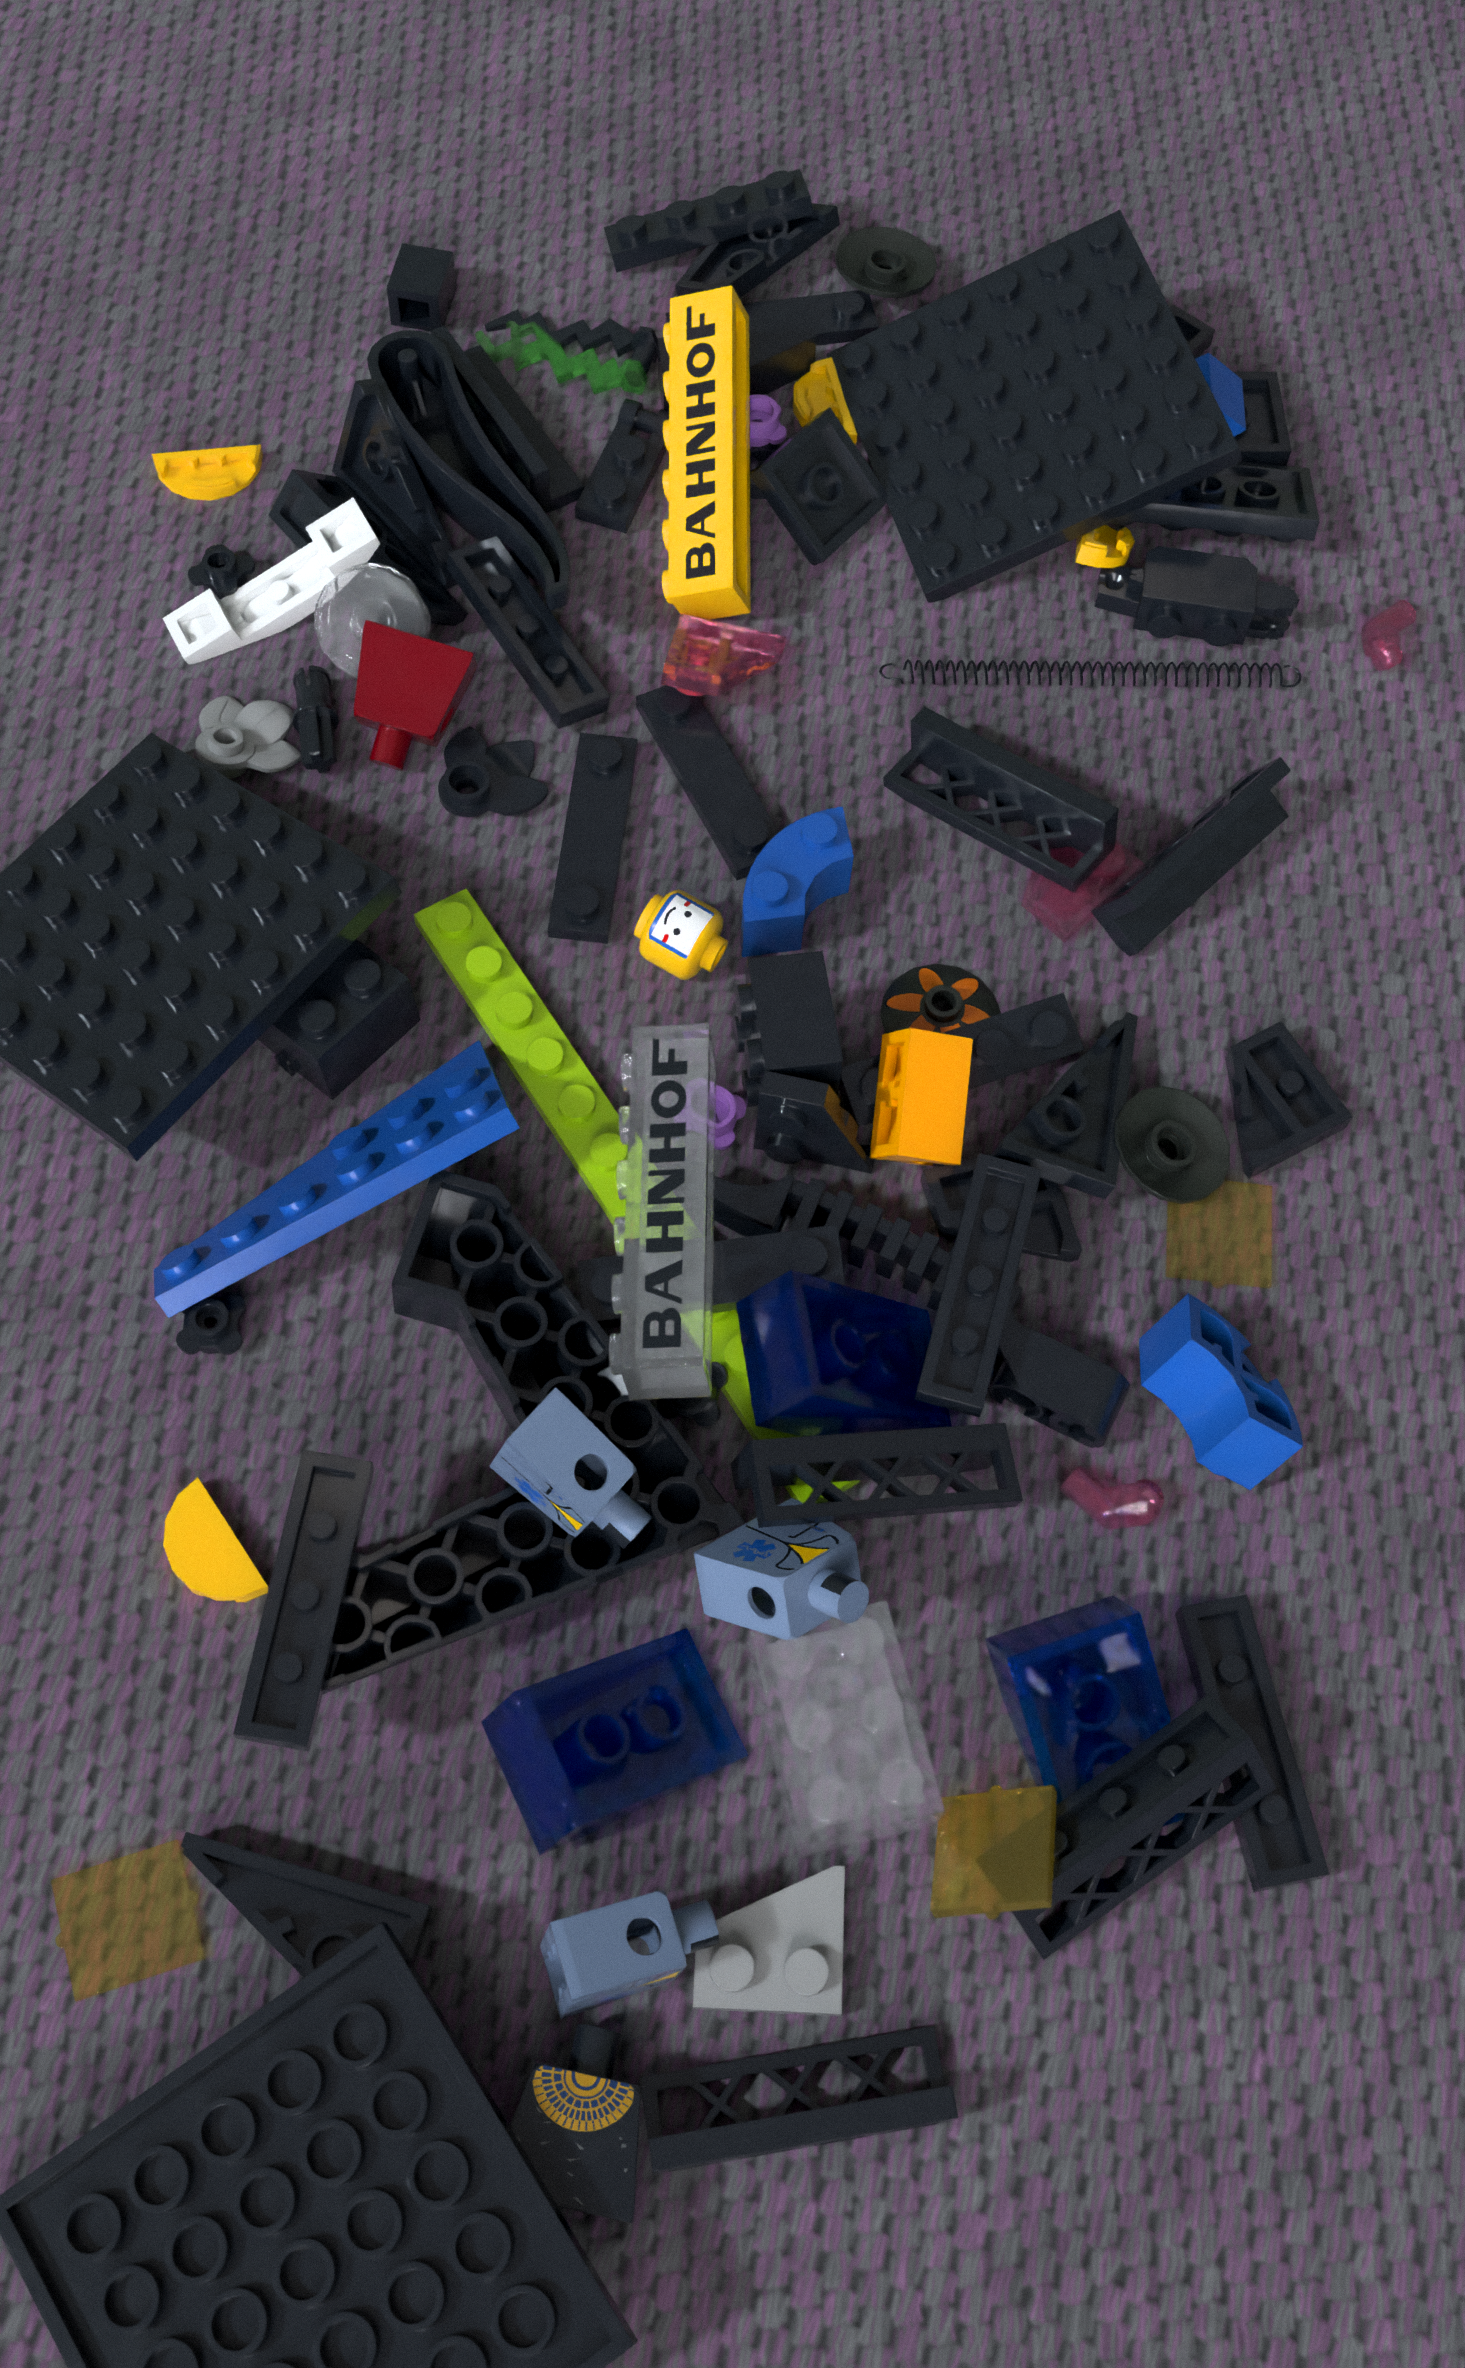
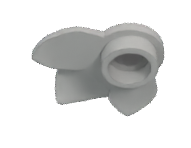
(245, 736)

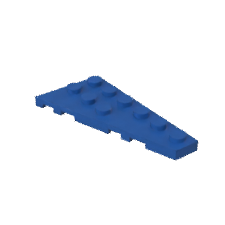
(397, 1147)

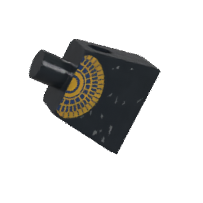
(583, 2128)

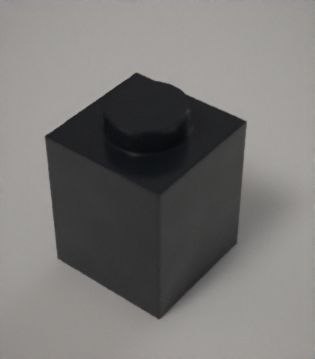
(421, 287)

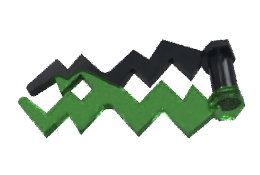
(550, 345)

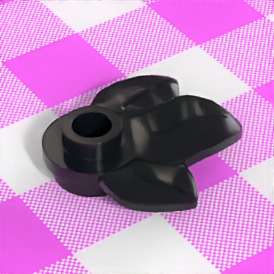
(495, 771)

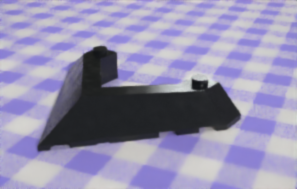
(502, 1556)

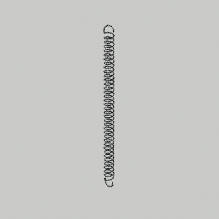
(1113, 670)

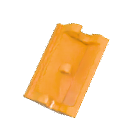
(921, 1097)

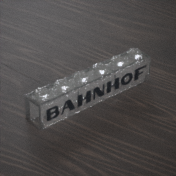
(668, 1214)

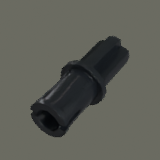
(315, 719)

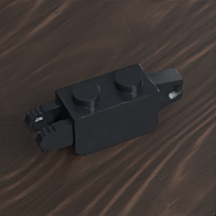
(1197, 597)

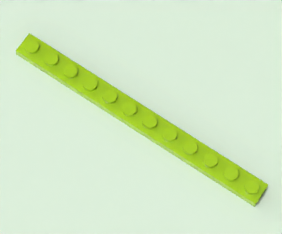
(562, 1094)

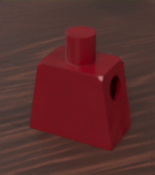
(407, 690)

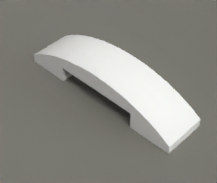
(277, 596)

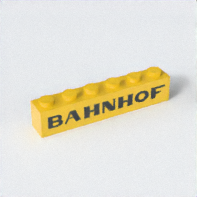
(707, 455)

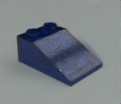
(834, 1359)
(1079, 1691)
(611, 1738)

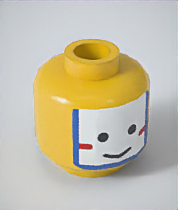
(681, 934)

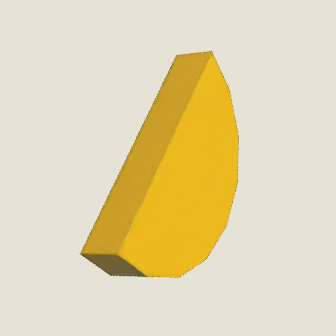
(819, 391)
(209, 472)
(1104, 547)
(206, 1550)

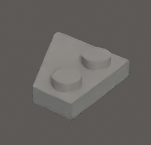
(778, 1952)

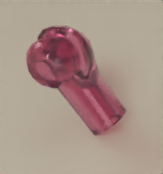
(1382, 634)
(1116, 1505)

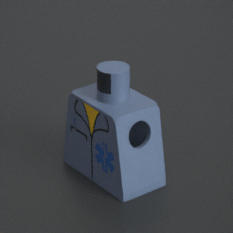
(553, 1449)
(782, 1577)
(595, 1965)

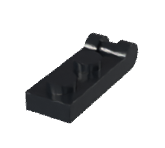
(624, 469)

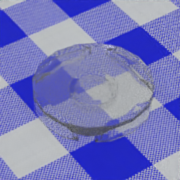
(360, 595)

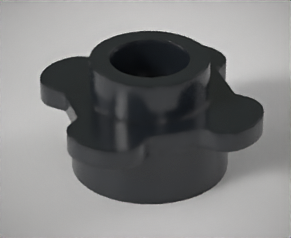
(221, 571)
(222, 1338)
(702, 1409)

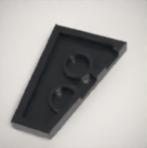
(756, 255)

